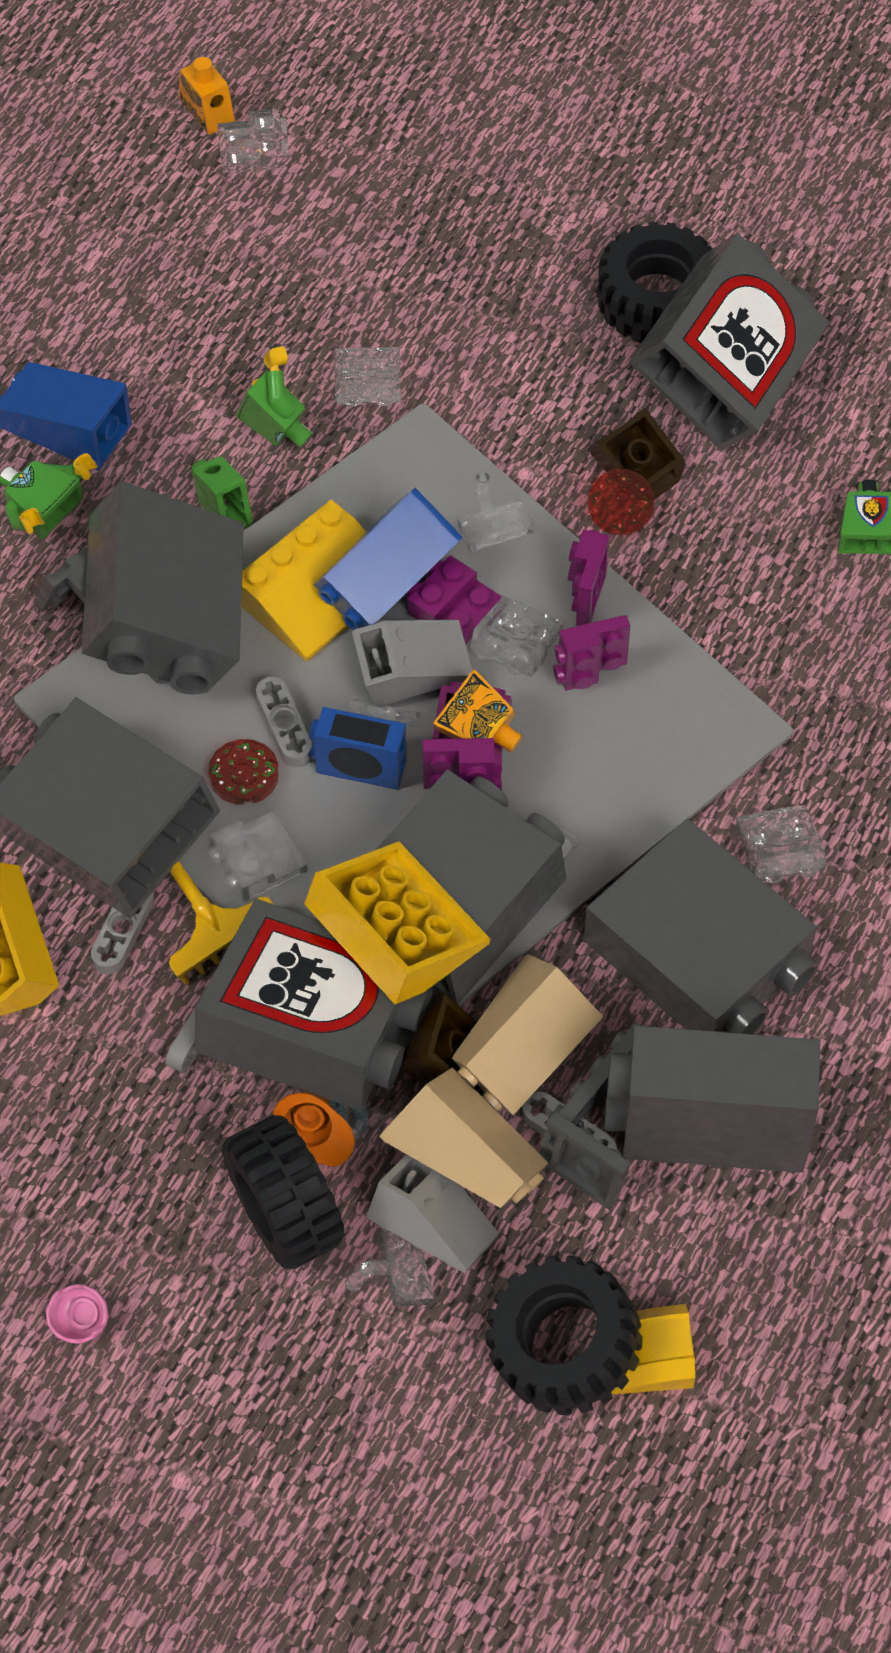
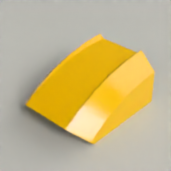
(666, 1352)

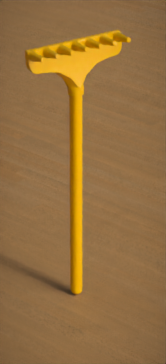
(213, 928)

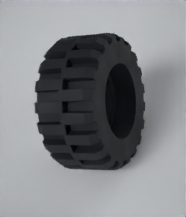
(642, 253)
(283, 1191)
(535, 1297)

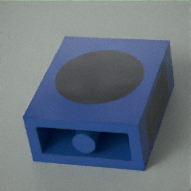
(359, 747)

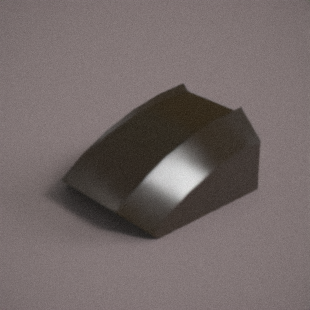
(641, 448)
(437, 1040)

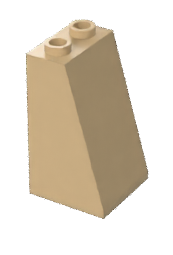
(525, 1034)
(466, 1141)

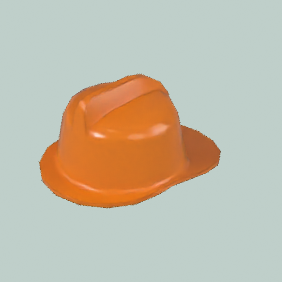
(320, 1126)

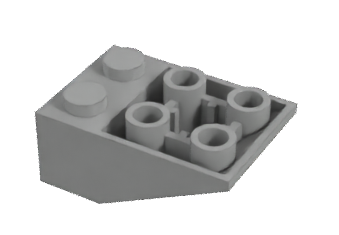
(410, 657)
(431, 1214)

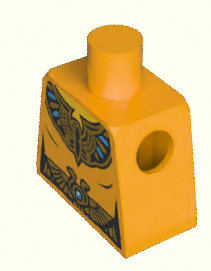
(199, 87)
(478, 713)

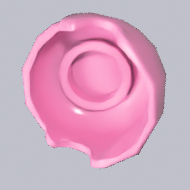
(77, 1313)

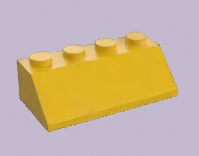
(25, 963)

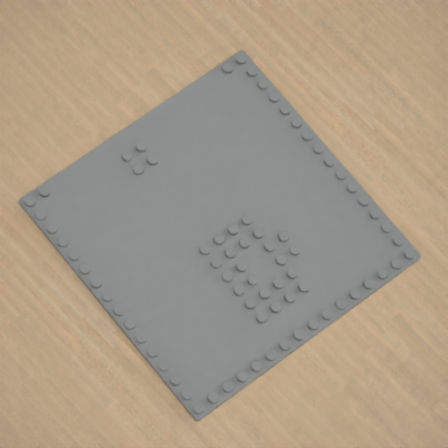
(600, 760)

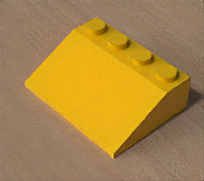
(281, 582)
(394, 920)

